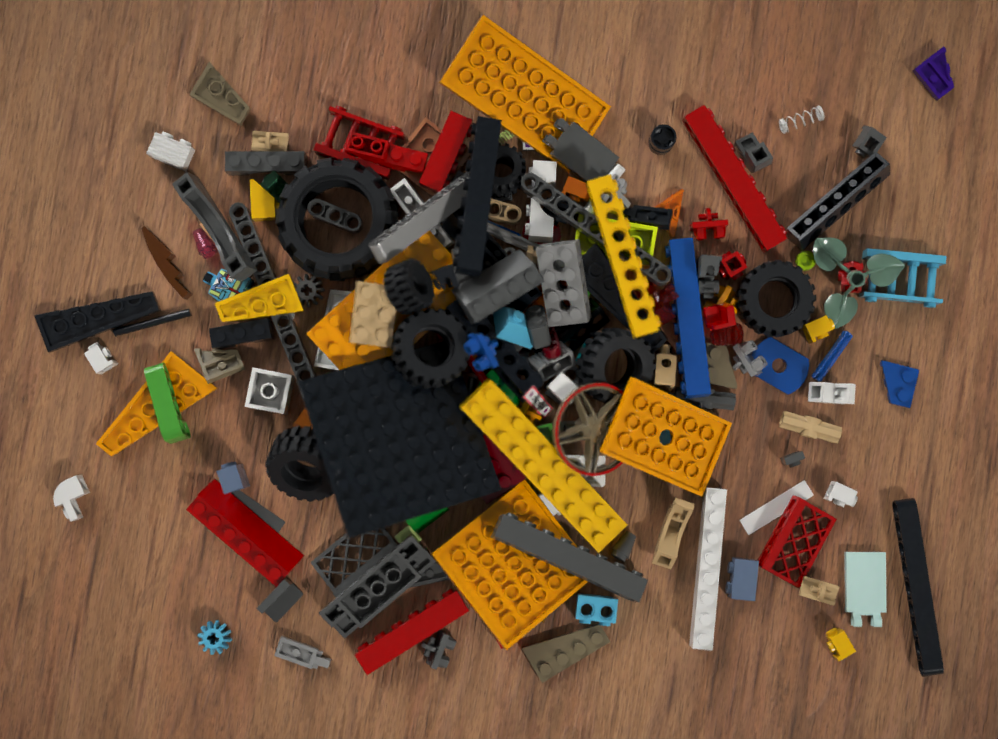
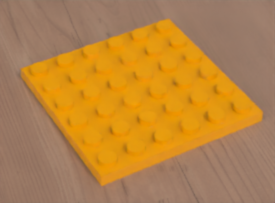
(503, 583)

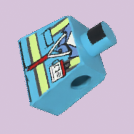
(223, 286)

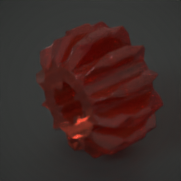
(727, 336)

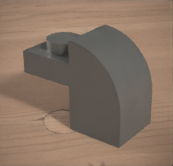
(755, 154)

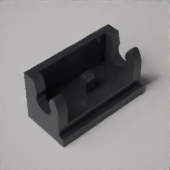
(443, 276)

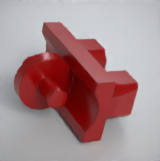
(718, 226)

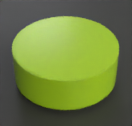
(805, 260)

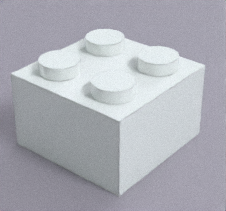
(269, 391)

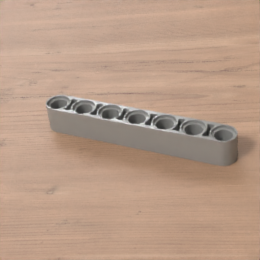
(419, 221)

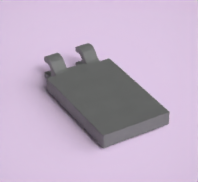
(580, 151)

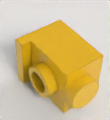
(818, 328)
(839, 643)

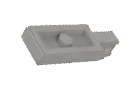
(301, 654)

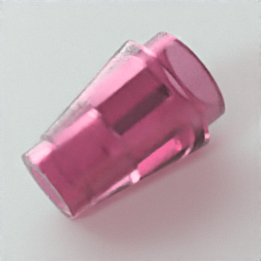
(204, 244)

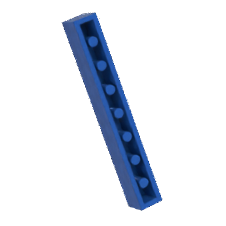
(689, 320)

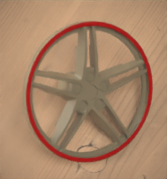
(590, 428)

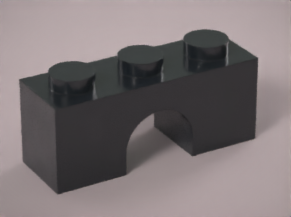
(241, 333)

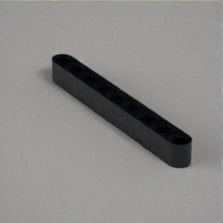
(918, 587)

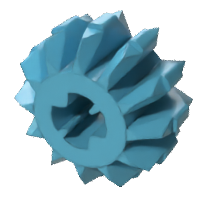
(209, 641)

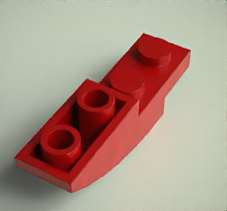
(386, 154)

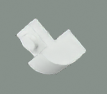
(831, 393)
(66, 495)

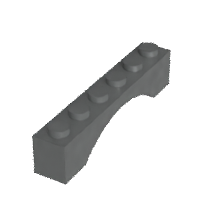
(230, 250)

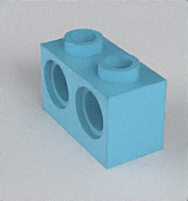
(597, 603)

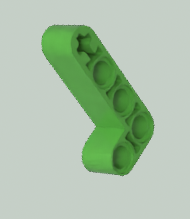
(165, 404)

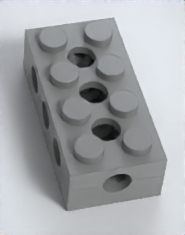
(554, 292)

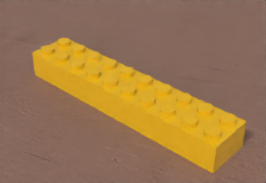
(542, 465)

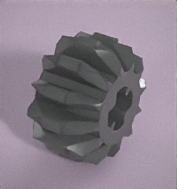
(312, 285)

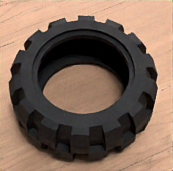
(310, 183)

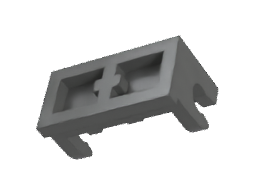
(707, 265)

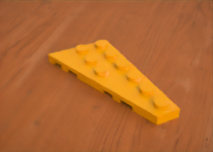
(139, 415)

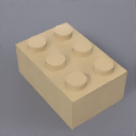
(372, 316)

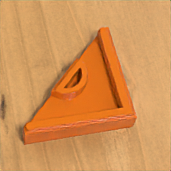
(673, 203)

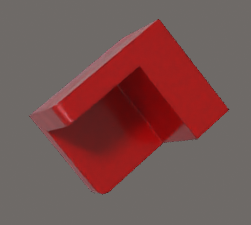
(719, 316)

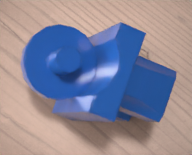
(484, 349)

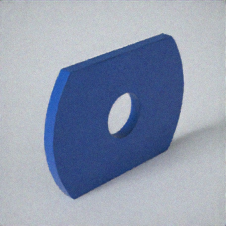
(796, 366)

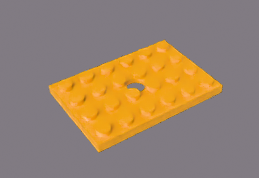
(694, 433)

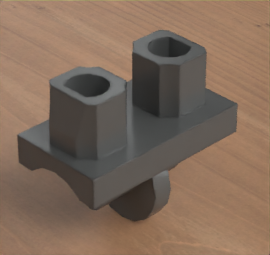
(435, 647)

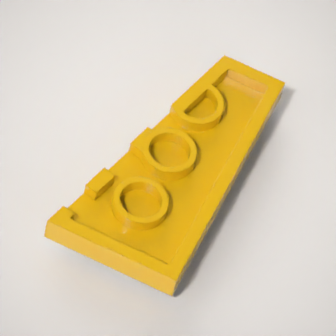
(265, 300)

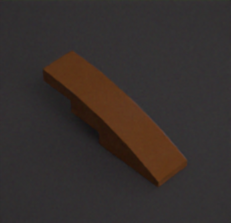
(163, 258)

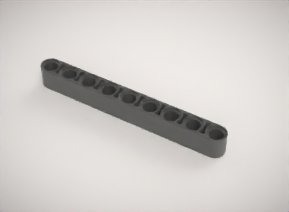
(589, 220)

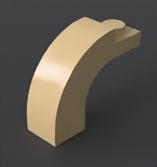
(671, 533)

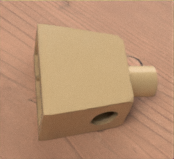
(664, 376)

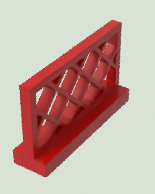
(784, 530)

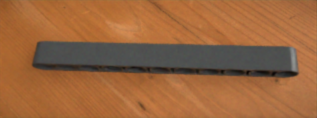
(261, 278)

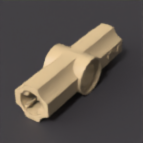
(810, 427)

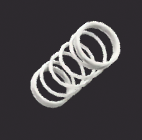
(783, 124)

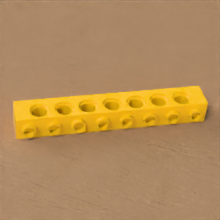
(595, 189)

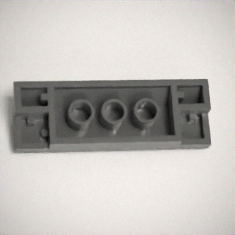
(378, 587)

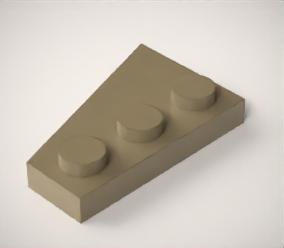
(219, 95)

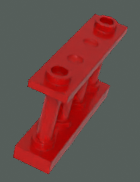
(326, 148)

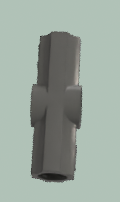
(716, 400)

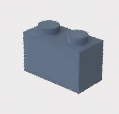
(232, 477)
(742, 579)

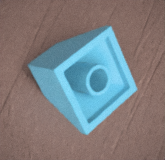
(512, 326)

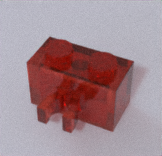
(661, 301)

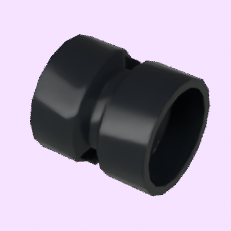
(662, 139)

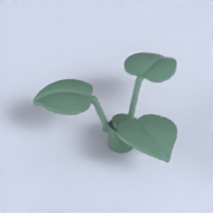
(882, 270)

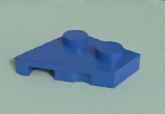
(899, 383)

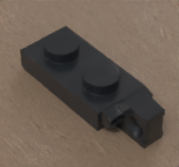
(649, 216)

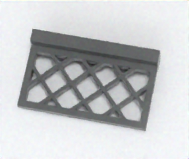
(360, 569)

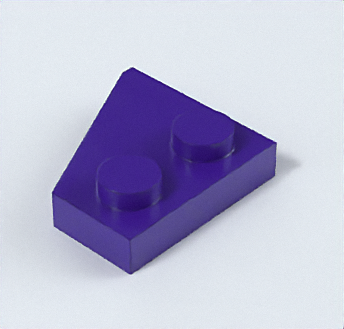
(935, 74)

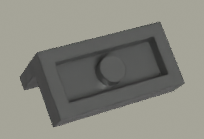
(280, 600)

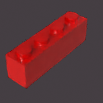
(446, 152)

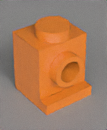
(575, 190)

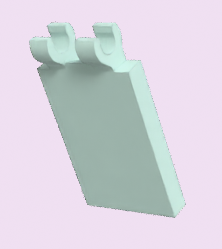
(865, 586)

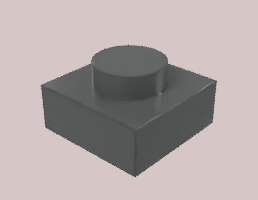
(793, 459)

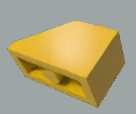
(262, 203)

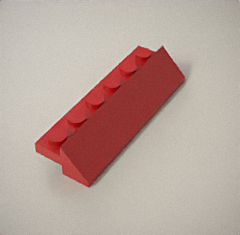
(245, 532)

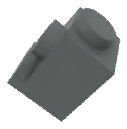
(874, 141)

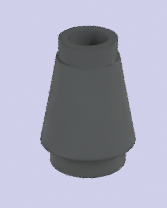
(623, 547)

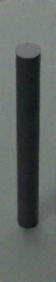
(152, 322)

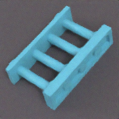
(913, 261)

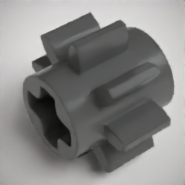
(708, 286)

